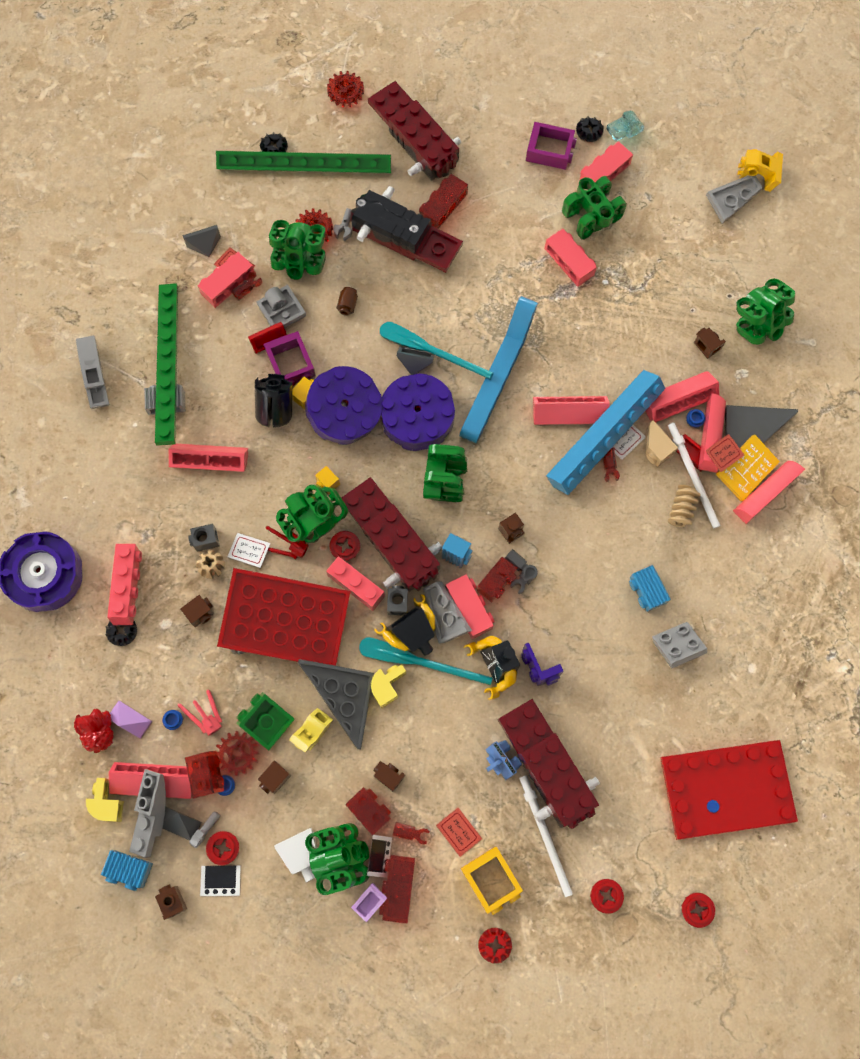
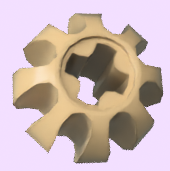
(216, 561)

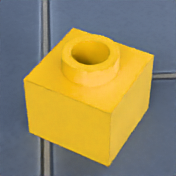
(327, 478)

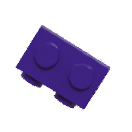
(548, 676)

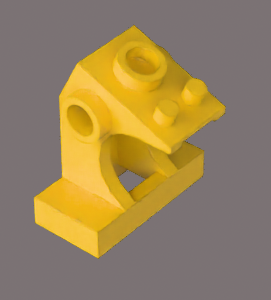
(760, 163)

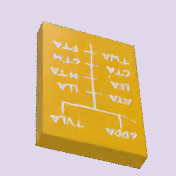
(750, 469)

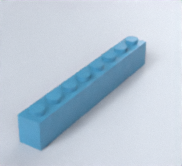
(605, 432)

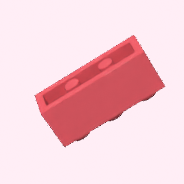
(609, 164)
(570, 257)
(225, 278)
(354, 581)
(470, 605)

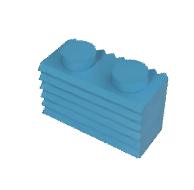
(456, 550)
(649, 588)
(126, 870)

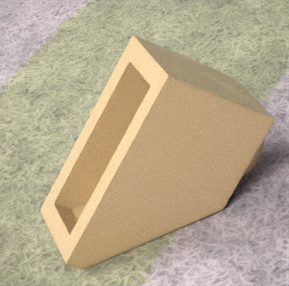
(658, 445)

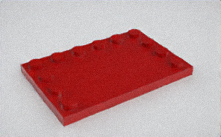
(283, 618)
(743, 779)

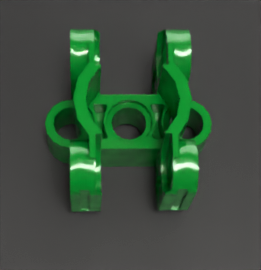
(598, 215)
(299, 248)
(766, 313)
(442, 473)
(311, 513)
(338, 858)

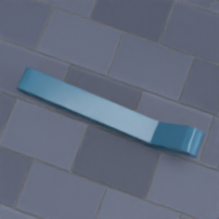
(501, 369)

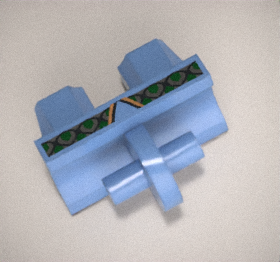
(499, 761)

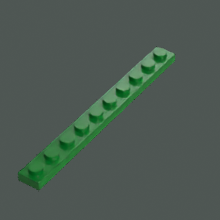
(303, 161)
(166, 365)

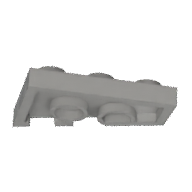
(733, 196)
(448, 618)

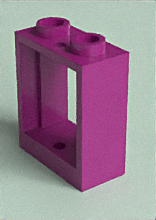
(548, 158)
(284, 344)

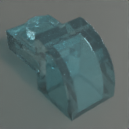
(627, 125)

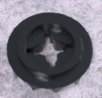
(584, 132)
(280, 141)
(121, 640)

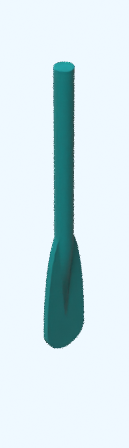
(409, 339)
(384, 651)

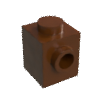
(198, 610)

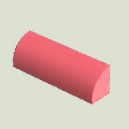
(683, 396)
(569, 409)
(712, 430)
(208, 457)
(768, 490)
(127, 779)

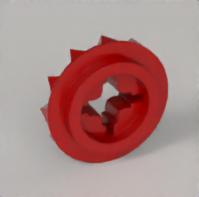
(340, 538)
(214, 853)
(616, 893)
(707, 914)
(501, 953)

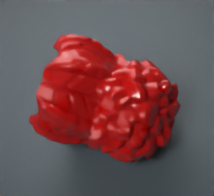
(95, 730)

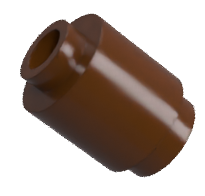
(347, 301)

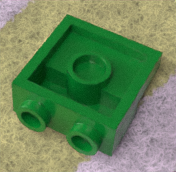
(264, 720)

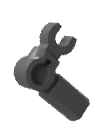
(528, 573)

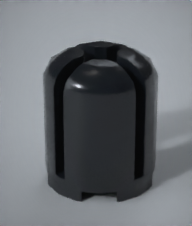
(273, 400)

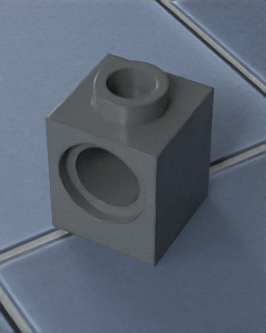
(211, 541)
(397, 609)

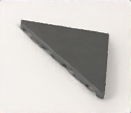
(745, 421)
(344, 692)

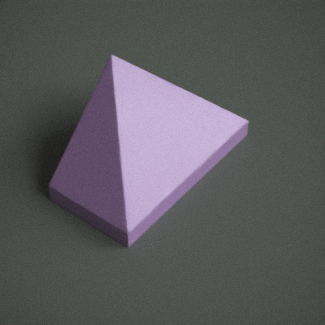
(129, 719)
(369, 902)

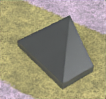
(203, 240)
(414, 359)
(180, 824)

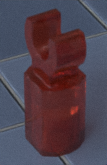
(246, 286)
(610, 465)
(408, 832)

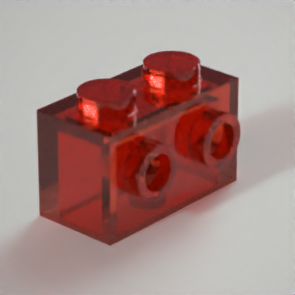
(497, 578)
(204, 774)
(369, 811)

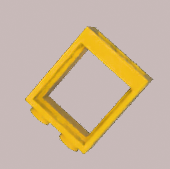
(478, 862)

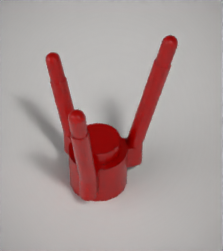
(297, 549)

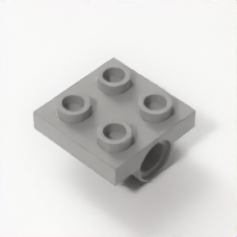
(281, 306)
(679, 645)

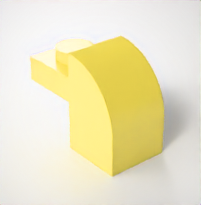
(381, 685)
(311, 730)
(100, 806)

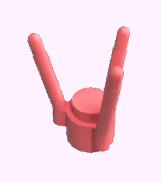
(210, 723)

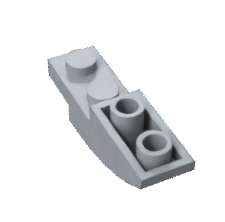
(92, 372)
(151, 809)

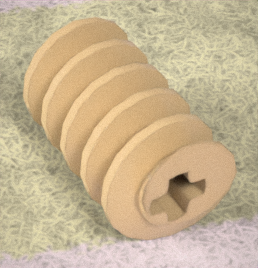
(683, 506)

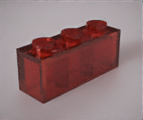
(444, 200)
(397, 888)

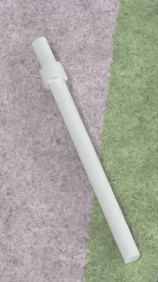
(679, 442)
(530, 796)

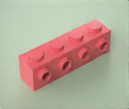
(124, 584)

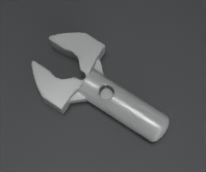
(344, 226)
(199, 835)

